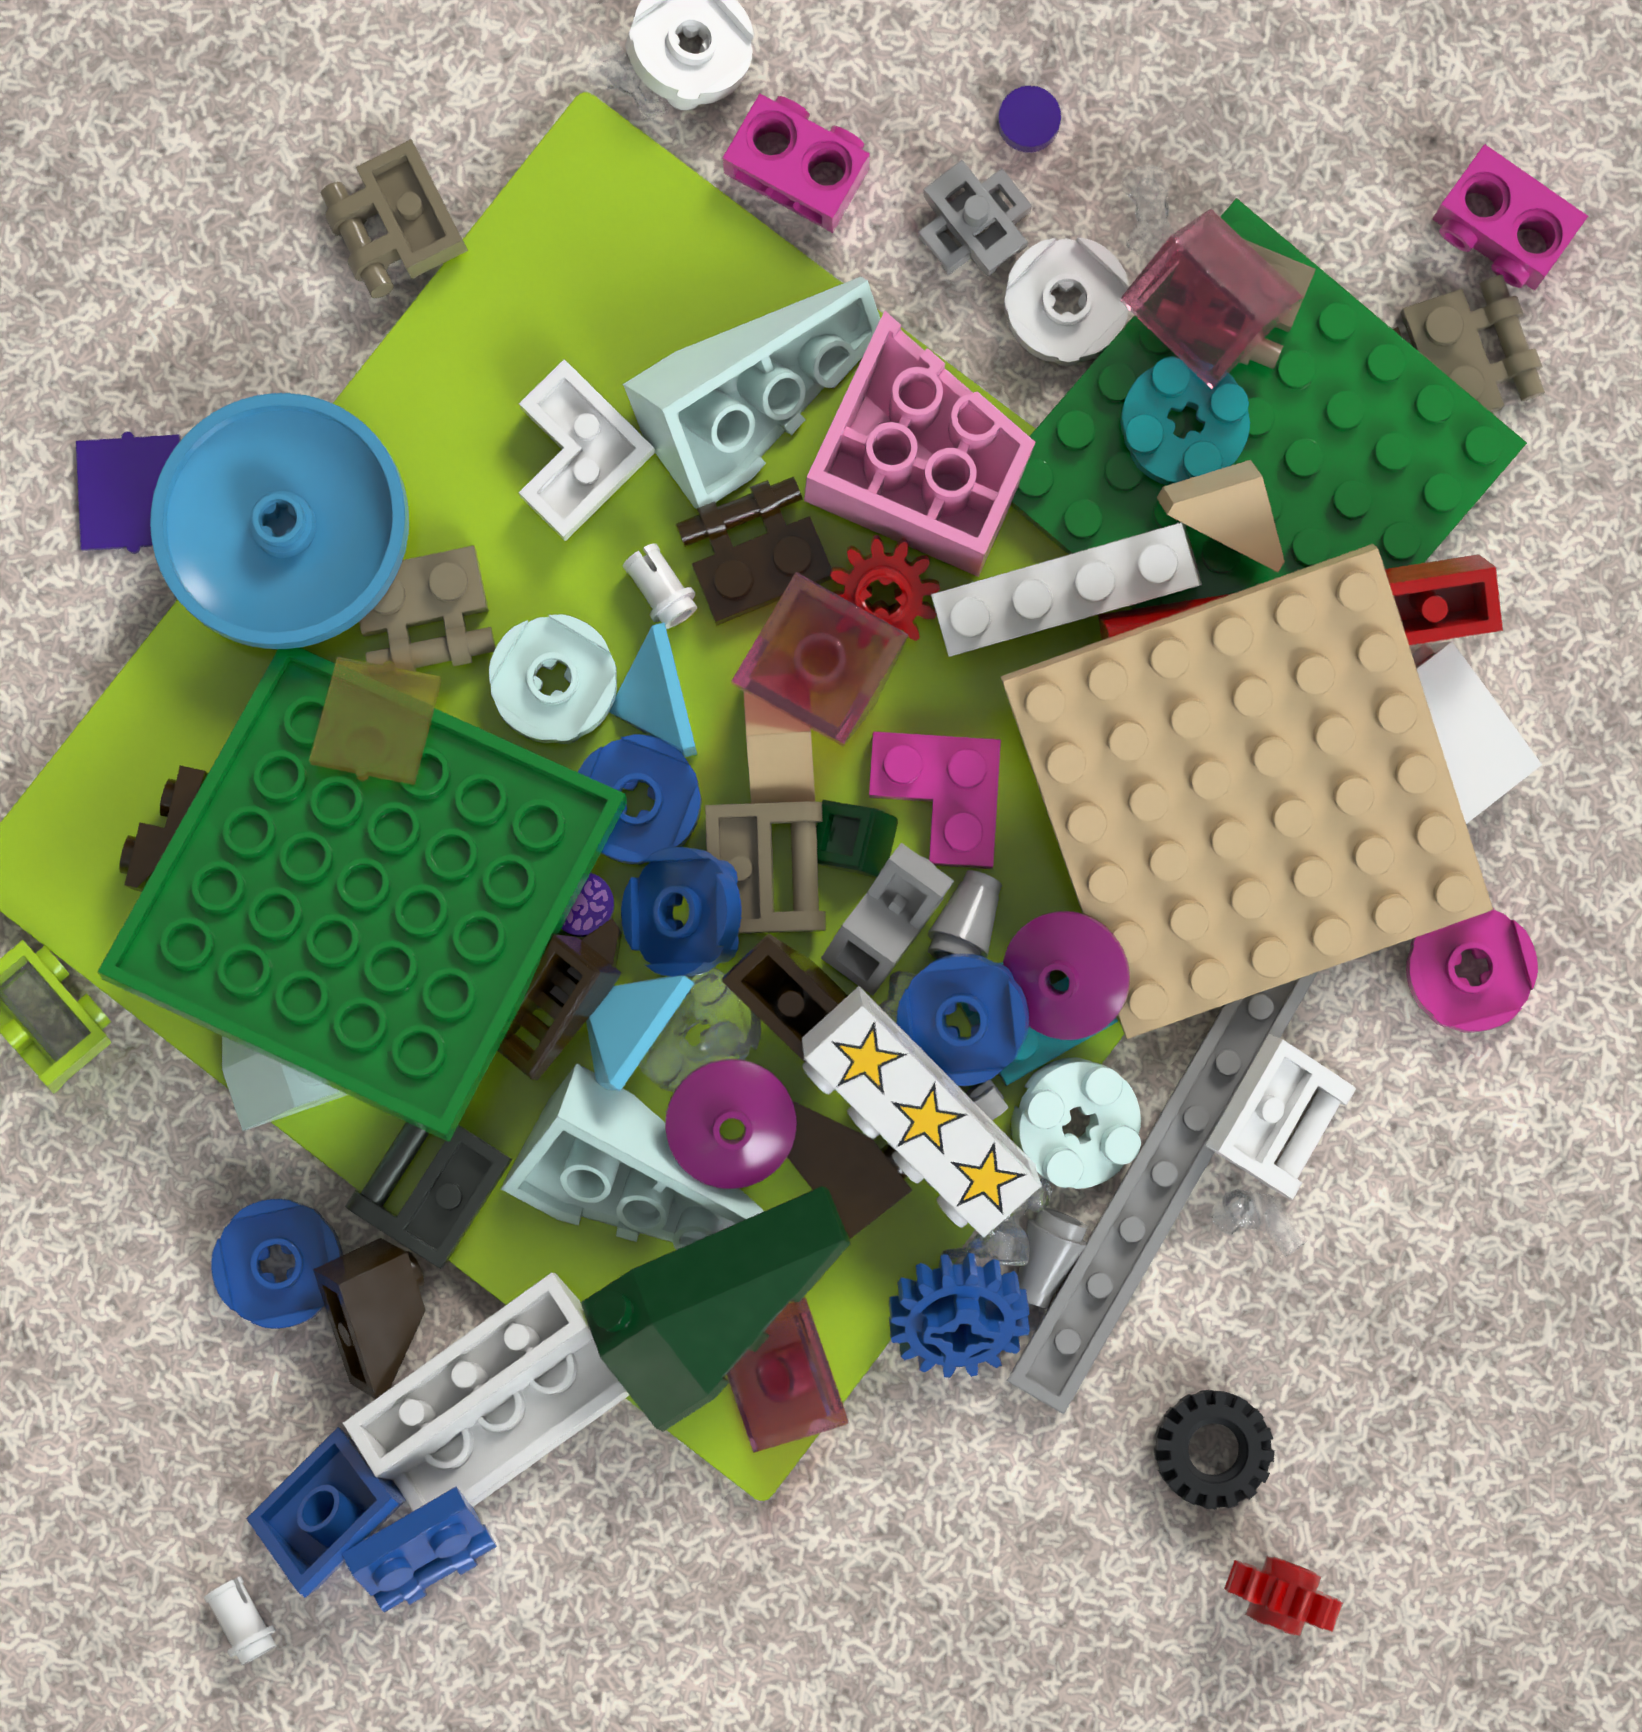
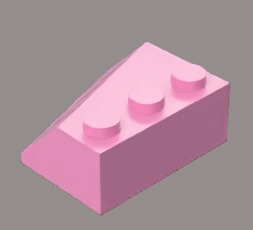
(919, 455)

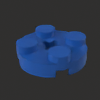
(670, 784)
(713, 912)
(987, 990)
(248, 1242)

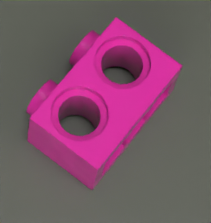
(787, 175)
(1518, 205)

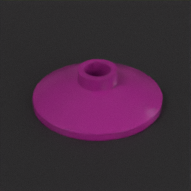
(1088, 957)
(724, 1092)

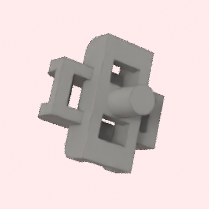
(970, 215)

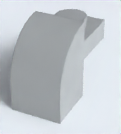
(887, 919)

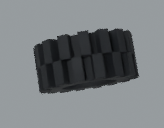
(1253, 1449)

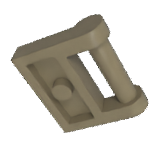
(744, 839)

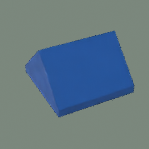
(323, 1511)

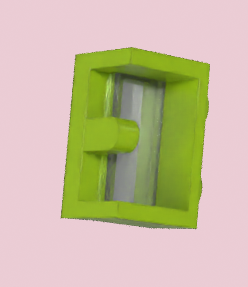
(44, 1019)

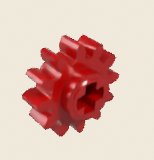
(888, 568)
(1283, 1595)

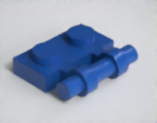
(420, 1550)

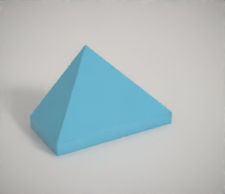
(653, 695)
(629, 1023)

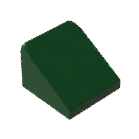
(855, 838)

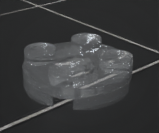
(729, 1036)

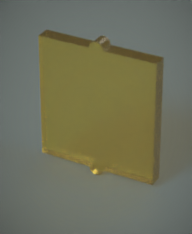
(375, 720)

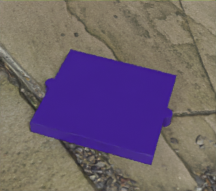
(118, 489)

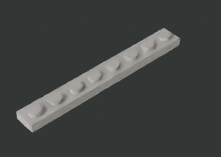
(1149, 1198)

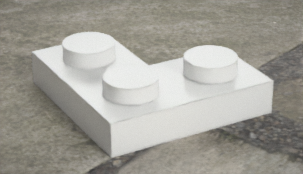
(596, 451)

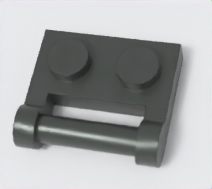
(444, 1198)

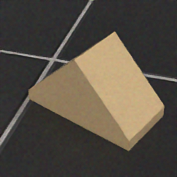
(1229, 508)
(777, 755)

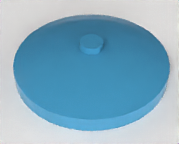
(279, 521)

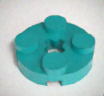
(1150, 433)

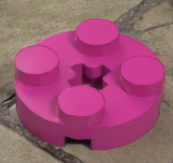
(1502, 988)

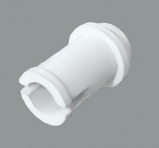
(660, 587)
(240, 1621)

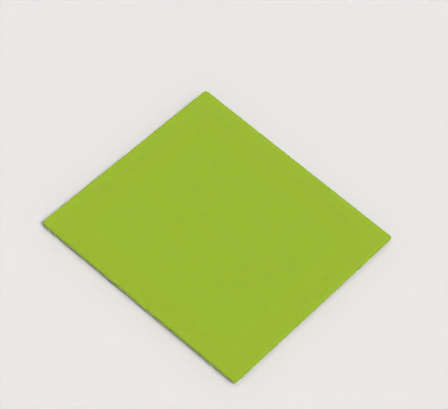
(610, 263)

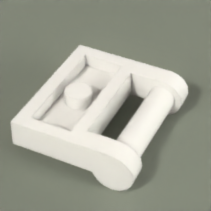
(1268, 1110)

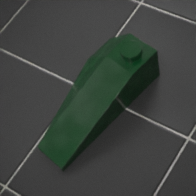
(694, 1312)

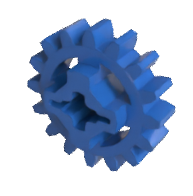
(959, 1315)

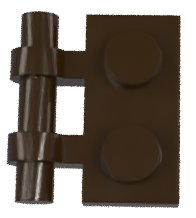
(760, 569)

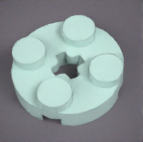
(545, 643)
(1109, 1138)

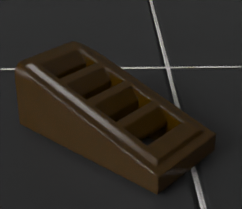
(584, 998)

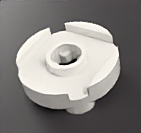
(683, 76)
(1066, 264)

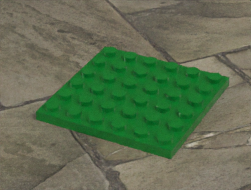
(1346, 430)
(365, 920)

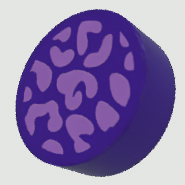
(591, 909)

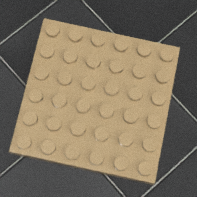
(1250, 789)

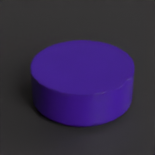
(1029, 119)

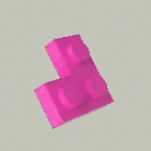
(957, 778)

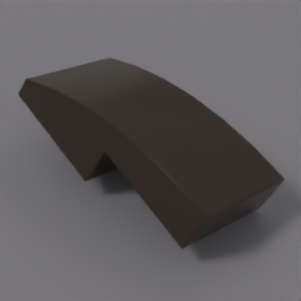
(145, 850)

